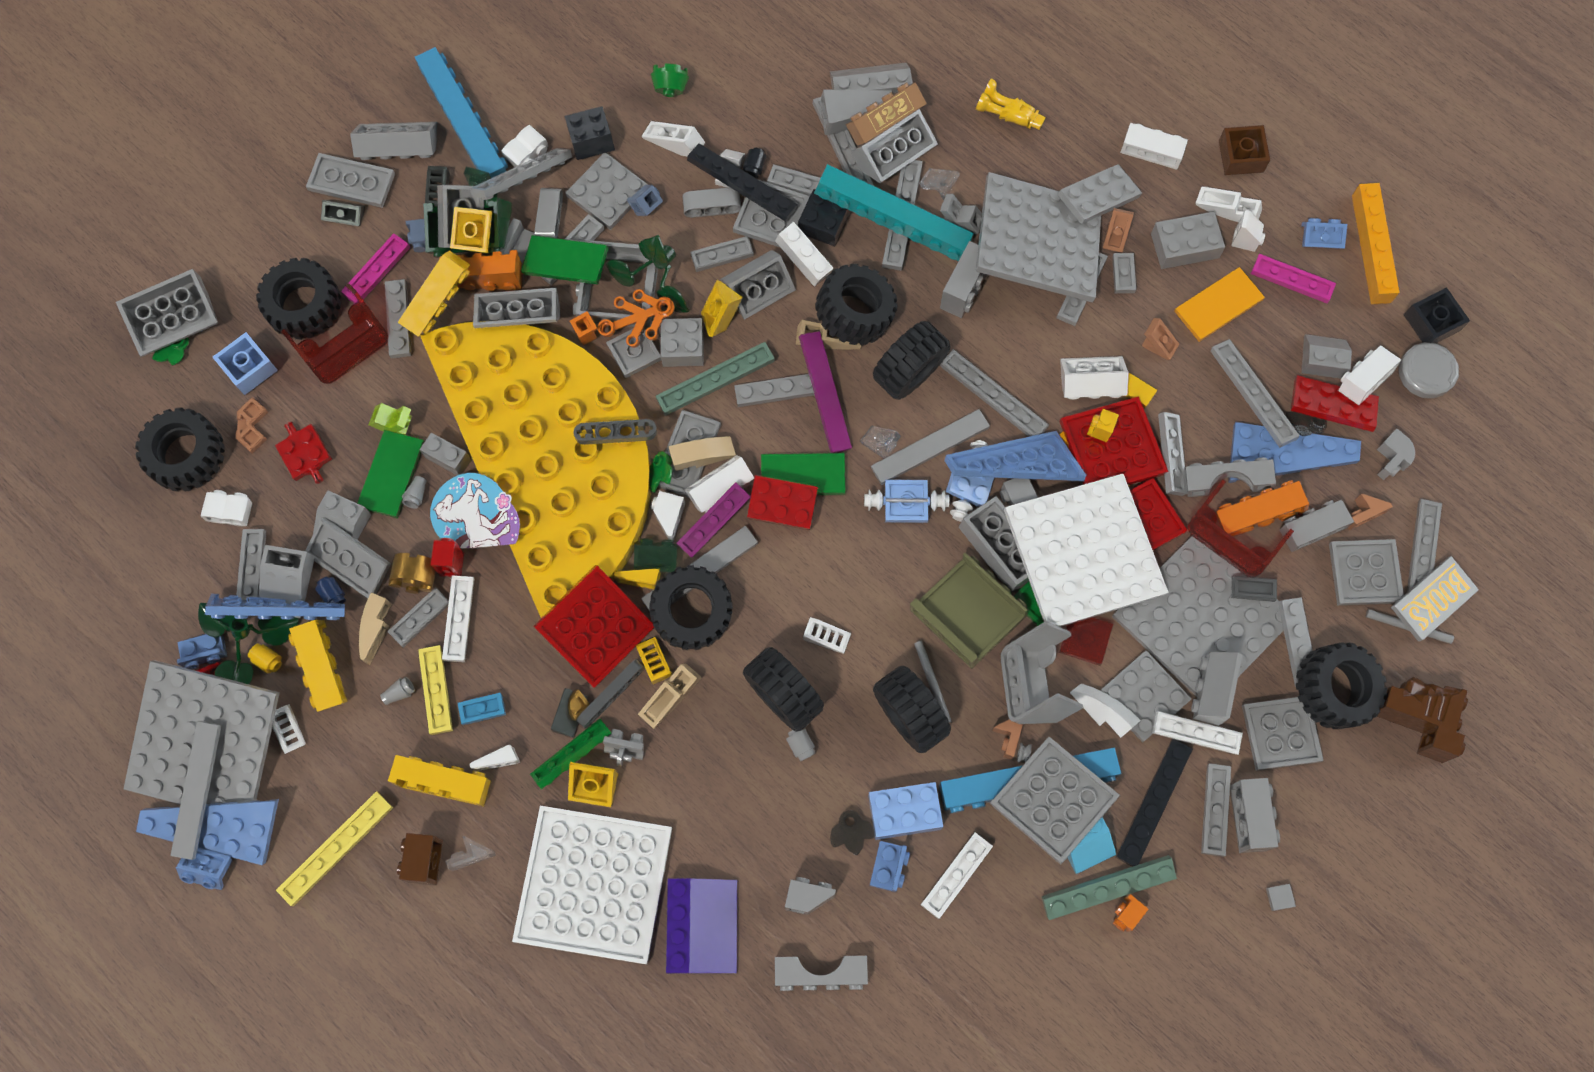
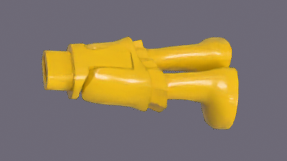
(1013, 111)

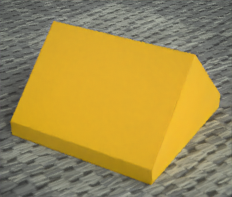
(471, 229)
(720, 308)
(591, 784)

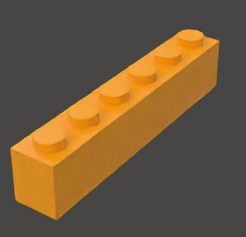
(1375, 243)

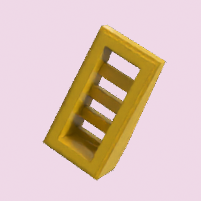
(641, 578)
(662, 675)

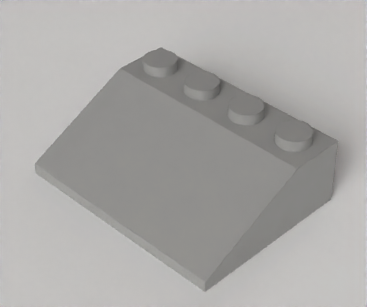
(167, 312)

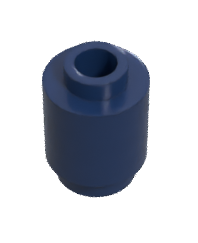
(330, 591)

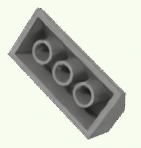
(872, 78)
(394, 139)
(895, 147)
(516, 308)
(993, 539)

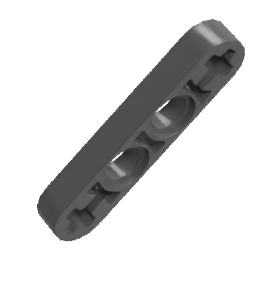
(615, 427)
(610, 694)

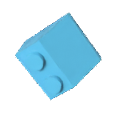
(1093, 848)

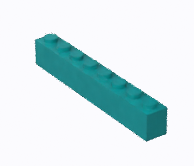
(893, 213)

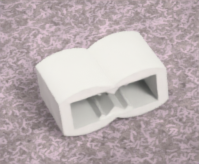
(525, 147)
(226, 508)

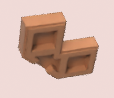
(247, 418)

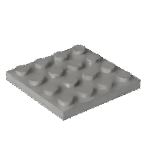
(1055, 800)

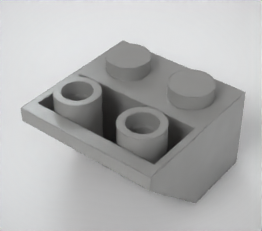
(806, 897)

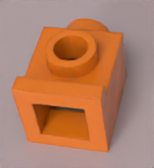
(584, 328)
(1129, 914)

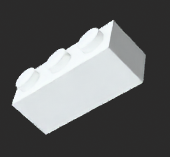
(1154, 146)
(803, 254)
(1369, 374)
(713, 486)

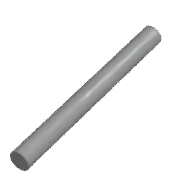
(1398, 623)
(931, 677)

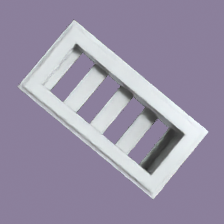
(824, 642)
(294, 725)
(499, 758)

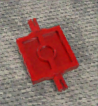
(303, 452)

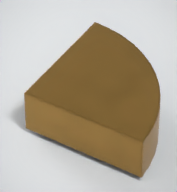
(577, 704)

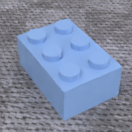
(905, 811)

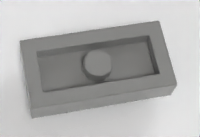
(1124, 273)

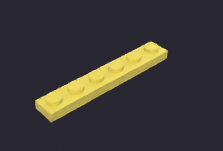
(334, 849)

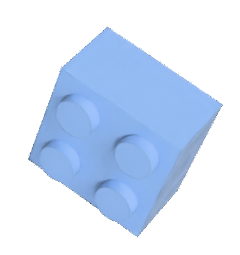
(245, 363)

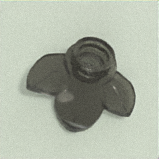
(1306, 424)
(853, 835)

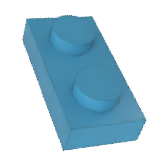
(481, 708)

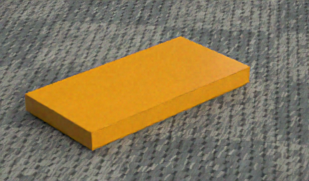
(1219, 304)

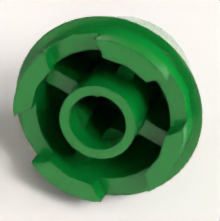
(669, 79)

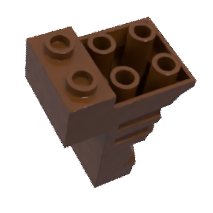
(1431, 712)

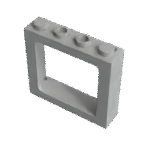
(625, 253)

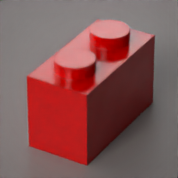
(447, 558)

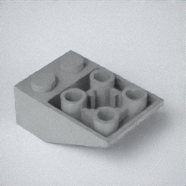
(285, 574)

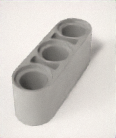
(711, 202)
(549, 212)

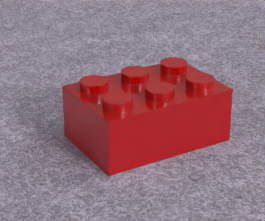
(782, 502)

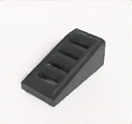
(435, 174)

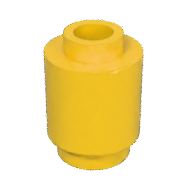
(265, 658)

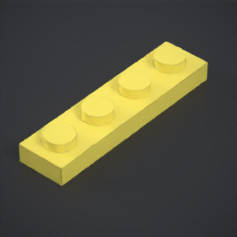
(435, 690)

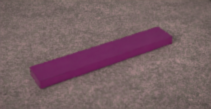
(825, 392)

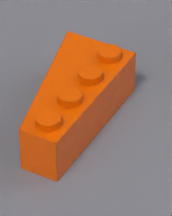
(493, 271)
(1263, 509)

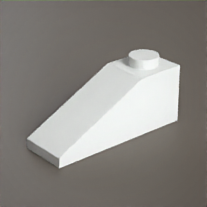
(673, 137)

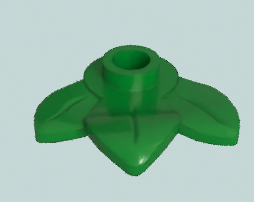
(173, 353)
(660, 470)

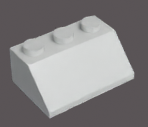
(1094, 377)

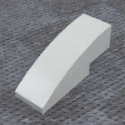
(1227, 203)
(1105, 708)

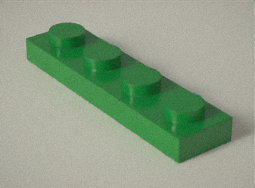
(572, 752)

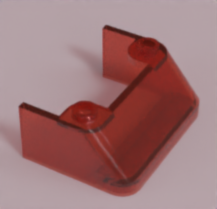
(348, 347)
(1247, 561)

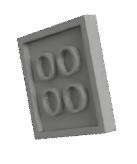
(605, 190)
(763, 225)
(1366, 572)
(1146, 690)
(1281, 734)

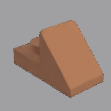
(1118, 230)
(1160, 339)
(1368, 510)
(1013, 731)

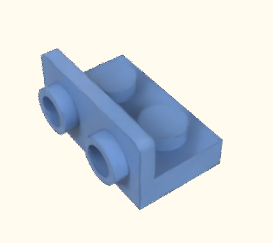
(1324, 234)
(201, 650)
(888, 866)
(205, 870)

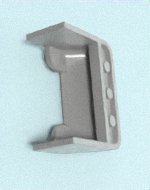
(1026, 680)

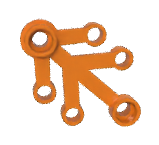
(639, 317)

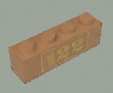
(886, 113)

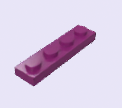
(713, 519)

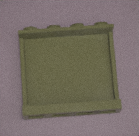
(969, 610)

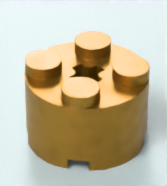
(412, 573)

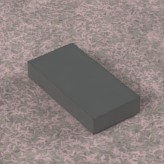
(1254, 588)

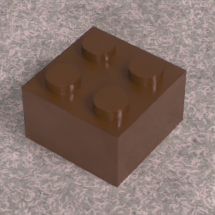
(1244, 150)
(420, 859)

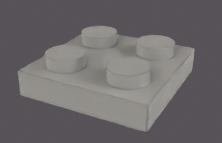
(633, 359)

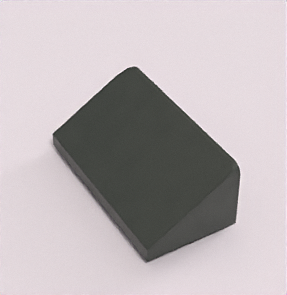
(342, 212)
(562, 721)

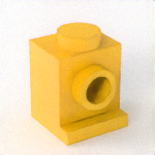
(1103, 425)

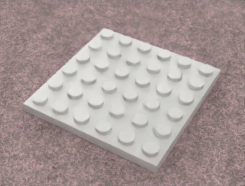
(1085, 551)
(593, 885)

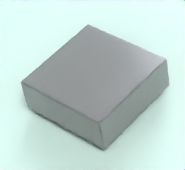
(1280, 897)

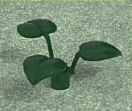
(661, 257)
(273, 631)

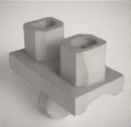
(623, 749)

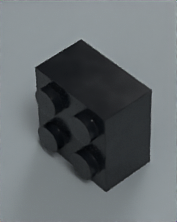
(589, 133)
(823, 220)
(1436, 317)

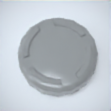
(1428, 370)

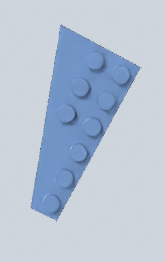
(1303, 454)
(1031, 457)
(269, 607)
(227, 828)

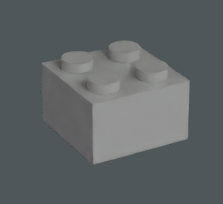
(682, 342)

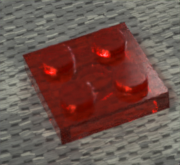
(1087, 640)

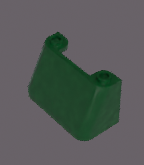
(500, 222)

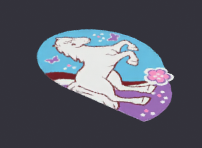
(474, 512)

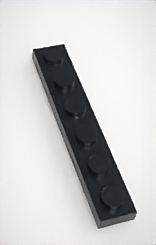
(742, 182)
(1154, 803)

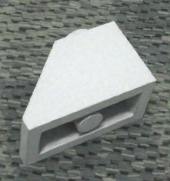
(1248, 232)
(668, 512)

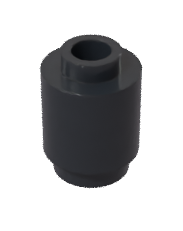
(754, 162)

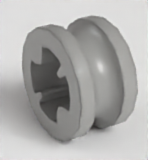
(1023, 753)

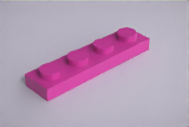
(377, 267)
(1293, 278)

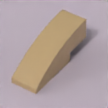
(828, 341)
(701, 452)
(372, 626)
(669, 695)

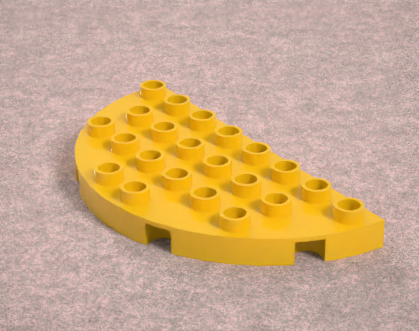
(517, 408)

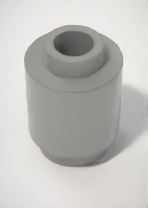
(801, 744)

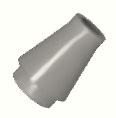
(414, 494)
(397, 691)

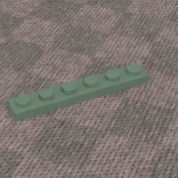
(715, 378)
(1109, 887)

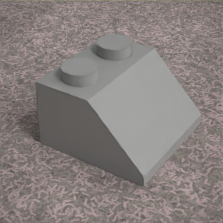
(1326, 356)
(343, 513)

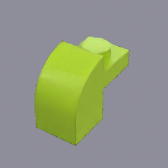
(390, 419)

